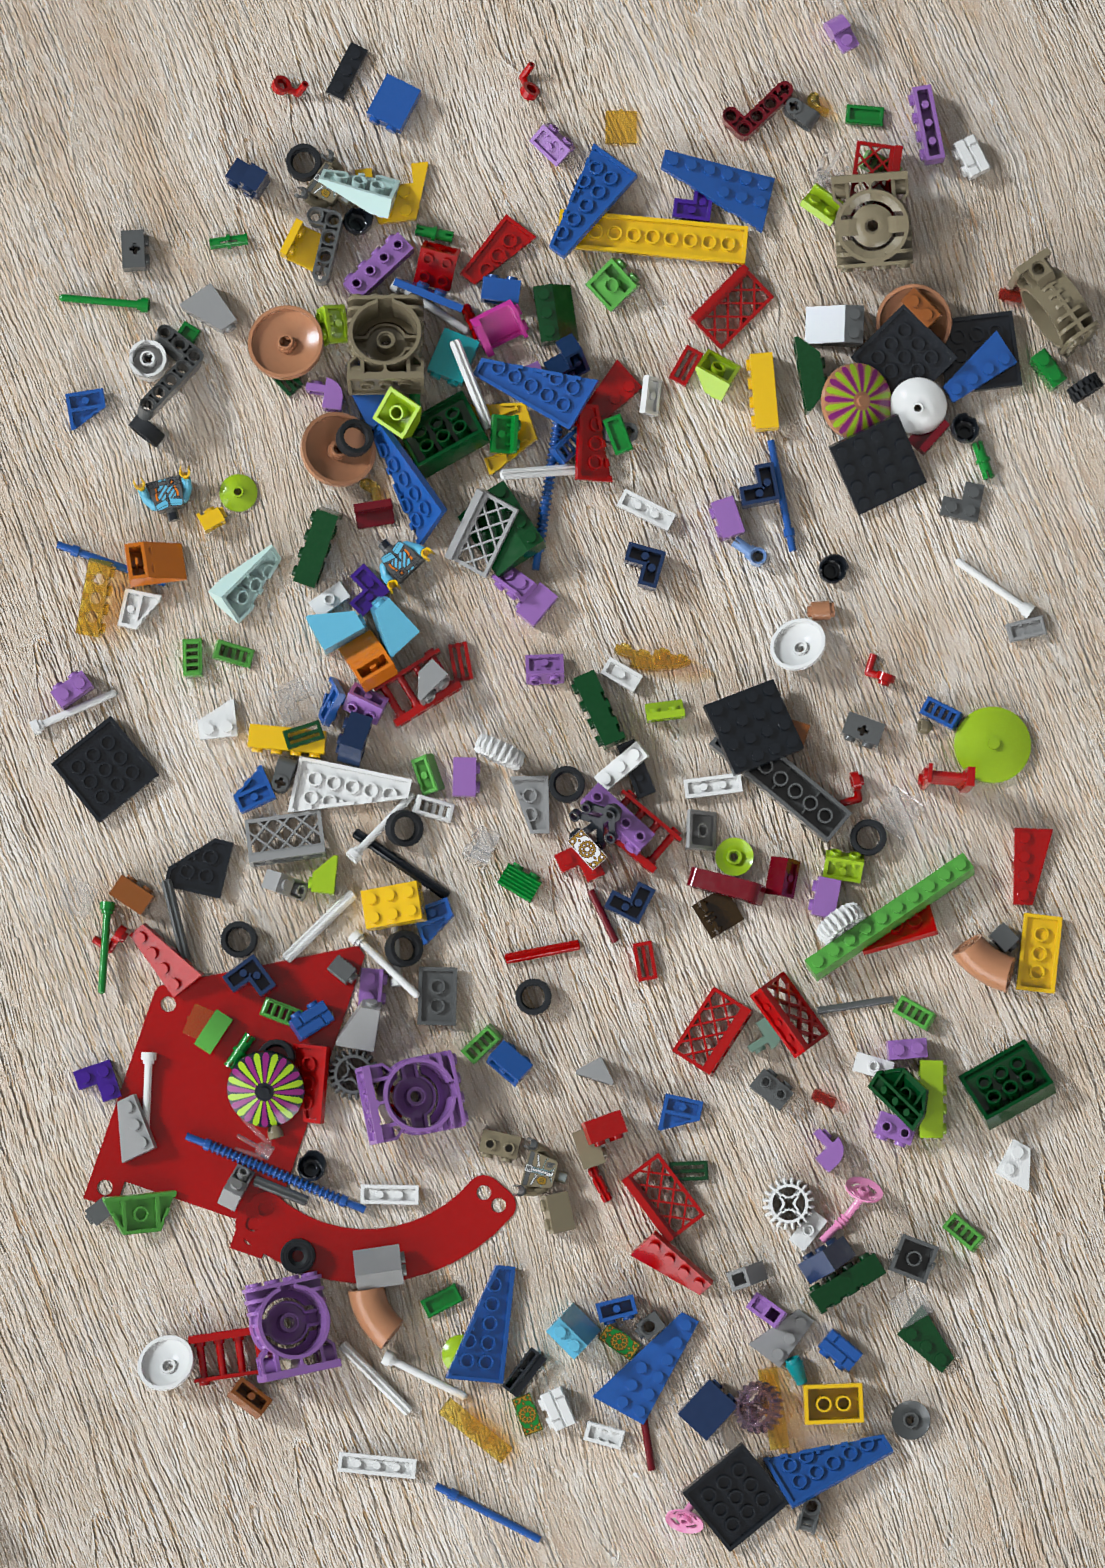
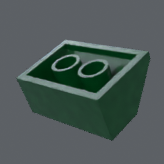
(554, 312)

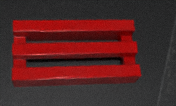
(693, 351)
(457, 646)
(642, 944)

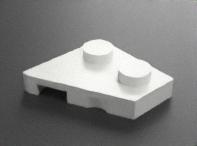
(136, 608)
(219, 722)
(1016, 1165)

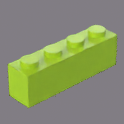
(931, 1076)

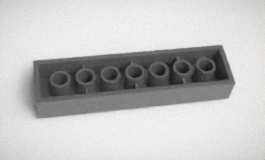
(797, 795)

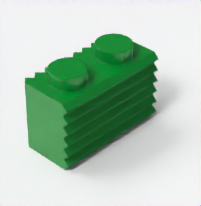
(1047, 370)
(519, 882)

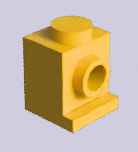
(212, 518)

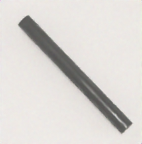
(855, 1004)

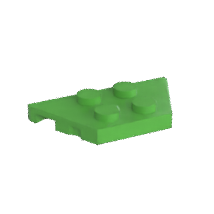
(140, 1211)

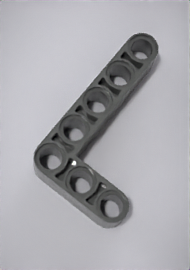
(178, 379)

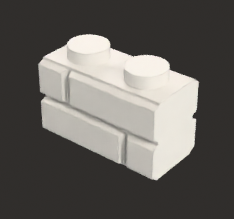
(971, 157)
(557, 1408)

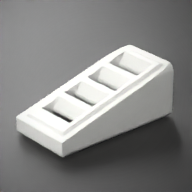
(417, 802)

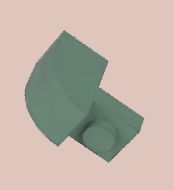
(769, 1037)

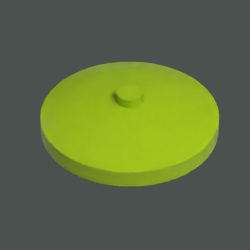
(993, 743)

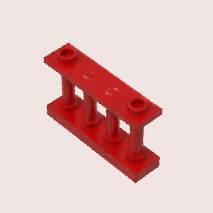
(417, 708)
(964, 781)
(649, 862)
(218, 1339)

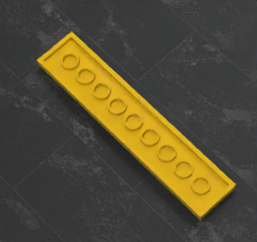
(667, 238)

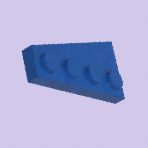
(983, 366)

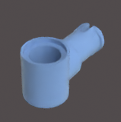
(749, 550)

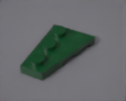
(927, 1342)

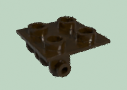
(717, 913)

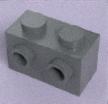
(771, 1089)

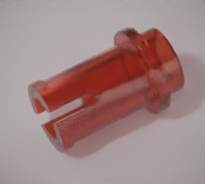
(1009, 295)
(823, 1098)

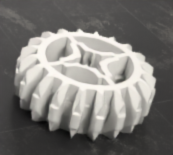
(499, 752)
(840, 922)
(800, 1215)

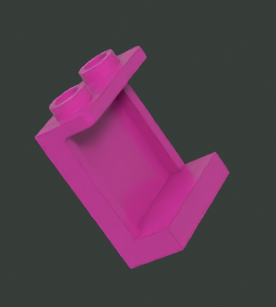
(499, 326)

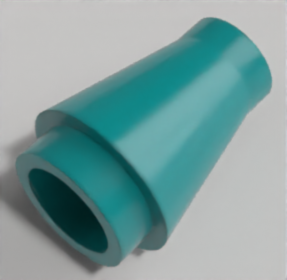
(796, 1369)

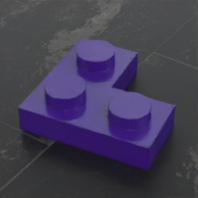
(694, 210)
(371, 587)
(101, 1075)

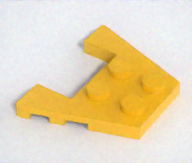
(408, 195)
(526, 435)

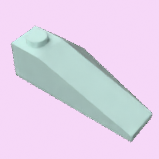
(369, 193)
(240, 587)

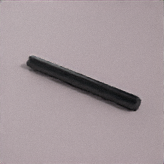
(402, 865)

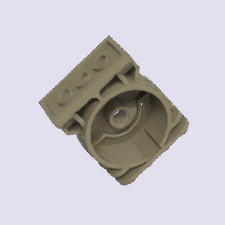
(900, 250)
(1054, 303)
(388, 365)

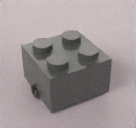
(913, 1258)

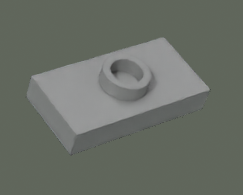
(1026, 629)

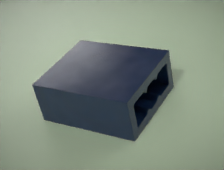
(707, 1408)

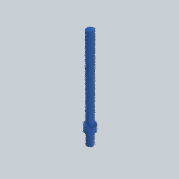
(788, 531)
(77, 551)
(454, 1494)

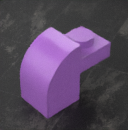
(839, 31)
(332, 393)
(833, 1150)
(766, 1310)

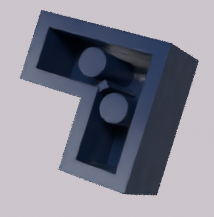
(248, 178)
(571, 358)
(765, 489)
(649, 560)
(353, 741)
(633, 907)
(250, 972)
(826, 1259)

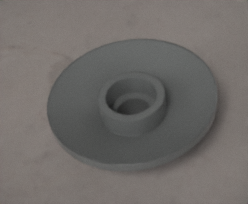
(910, 1430)

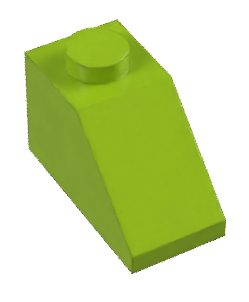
(324, 878)

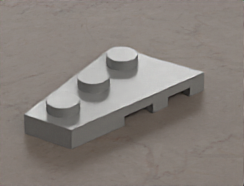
(534, 801)
(133, 1129)
(779, 1343)

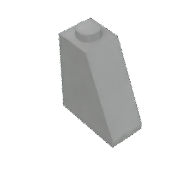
(210, 309)
(362, 1027)

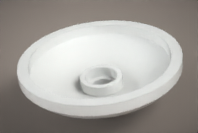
(923, 393)
(794, 637)
(161, 1355)

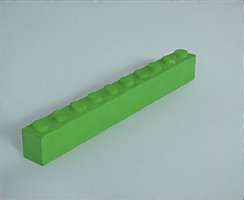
(889, 917)

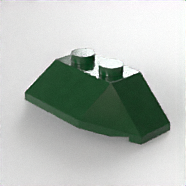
(810, 373)
(901, 1094)

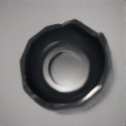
(357, 221)
(964, 428)
(833, 568)
(312, 1165)

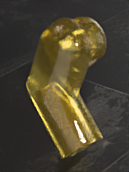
(813, 102)
(371, 487)

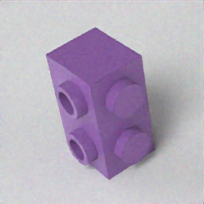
(72, 689)
(368, 704)
(893, 1128)

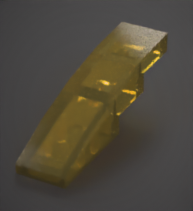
(475, 1430)
(778, 1436)

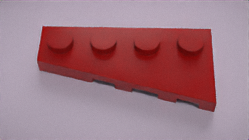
(590, 447)
(1028, 862)
(916, 928)
(314, 1065)

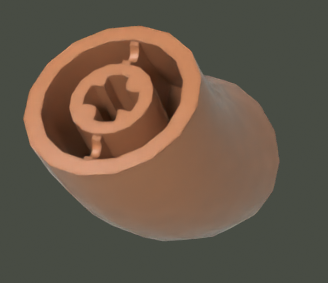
(985, 962)
(375, 1314)

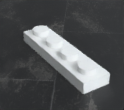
(377, 1465)

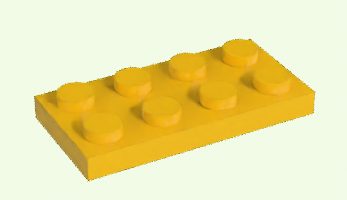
(1039, 953)

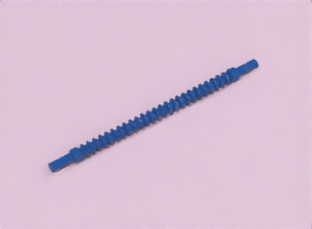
(546, 494)
(209, 1145)

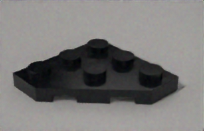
(203, 869)

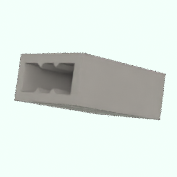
(379, 1267)

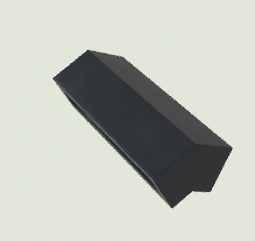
(524, 1372)

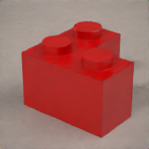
(570, 859)
(604, 1127)

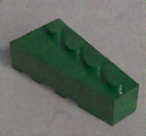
(316, 546)
(598, 710)
(846, 1282)

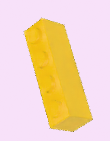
(763, 392)
(272, 738)

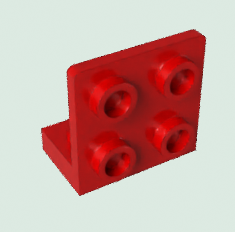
(436, 265)

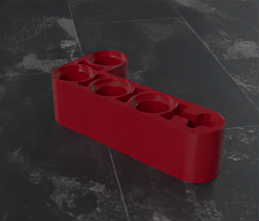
(761, 109)
(727, 885)

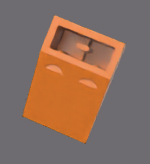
(154, 563)
(368, 661)

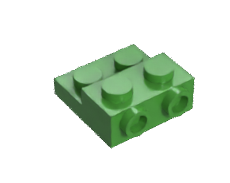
(613, 283)

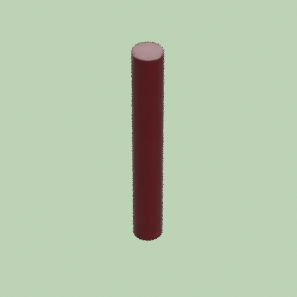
(603, 916)
(648, 1446)

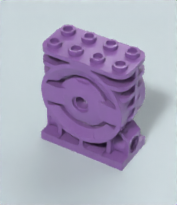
(439, 1069)
(308, 1292)

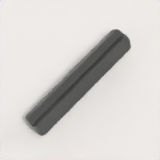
(280, 1190)

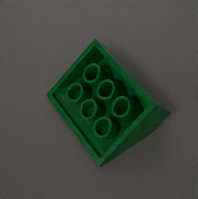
(445, 435)
(522, 540)
(1007, 1084)

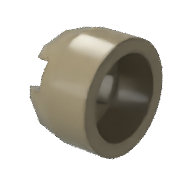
(924, 726)
(275, 1132)

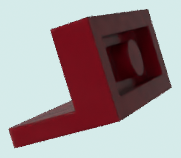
(924, 442)
(374, 513)
(782, 877)

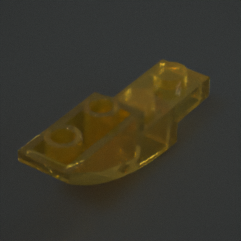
(659, 662)

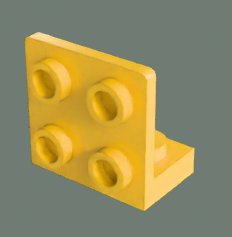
(301, 245)

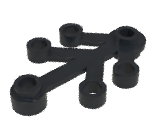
(610, 812)

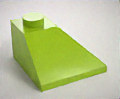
(716, 374)
(398, 413)

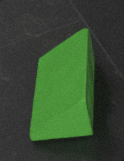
(427, 774)

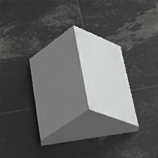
(700, 830)
(596, 1071)

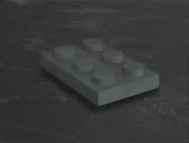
(437, 996)

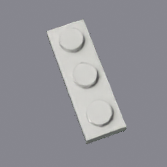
(646, 510)
(622, 765)
(712, 786)
(389, 1194)

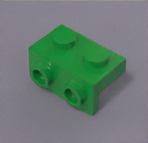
(504, 434)

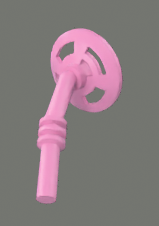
(862, 1195)
(685, 1518)

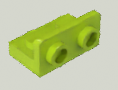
(821, 204)
(333, 323)
(664, 711)
(843, 865)

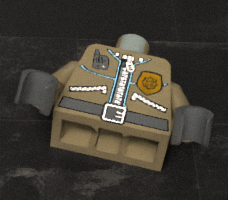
(318, 194)
(539, 1171)

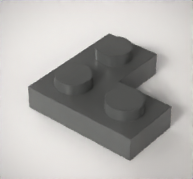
(968, 507)

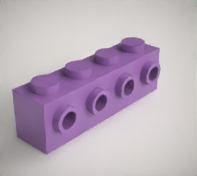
(927, 125)
(379, 266)
(629, 828)

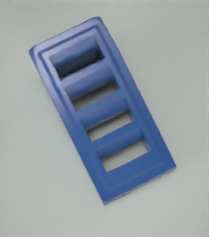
(557, 453)
(953, 726)

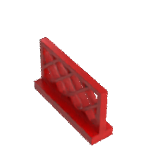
(894, 163)
(722, 293)
(781, 1020)
(726, 1041)
(650, 1209)

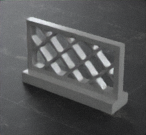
(470, 521)
(284, 854)

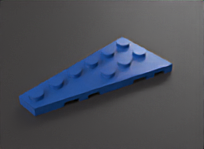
(728, 187)
(594, 194)
(545, 391)
(644, 1377)

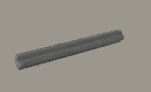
(175, 918)

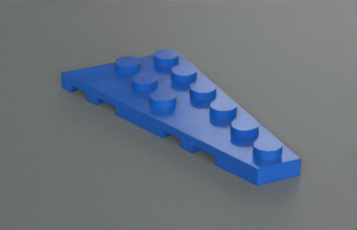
(410, 486)
(485, 1341)
(820, 1468)

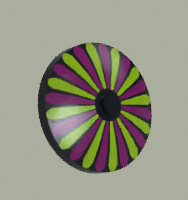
(265, 1088)

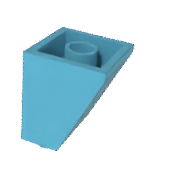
(392, 625)
(336, 628)
(573, 1330)

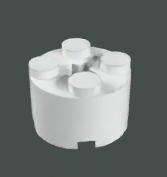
(151, 350)

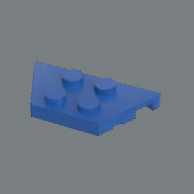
(423, 290)

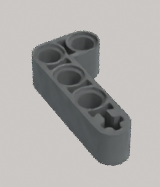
(324, 247)

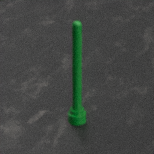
(141, 304)
(107, 910)

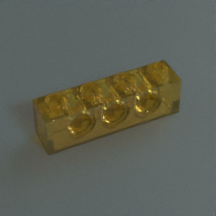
(87, 606)

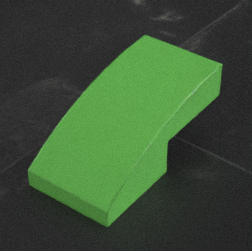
(213, 1031)

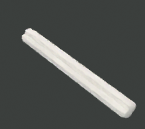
(471, 383)
(540, 471)
(320, 925)
(375, 1378)

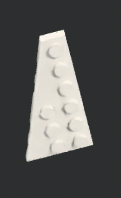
(333, 785)

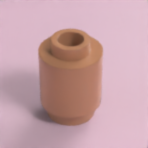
(821, 610)

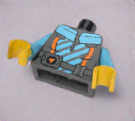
(167, 494)
(401, 561)

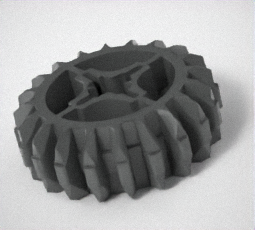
(346, 1058)

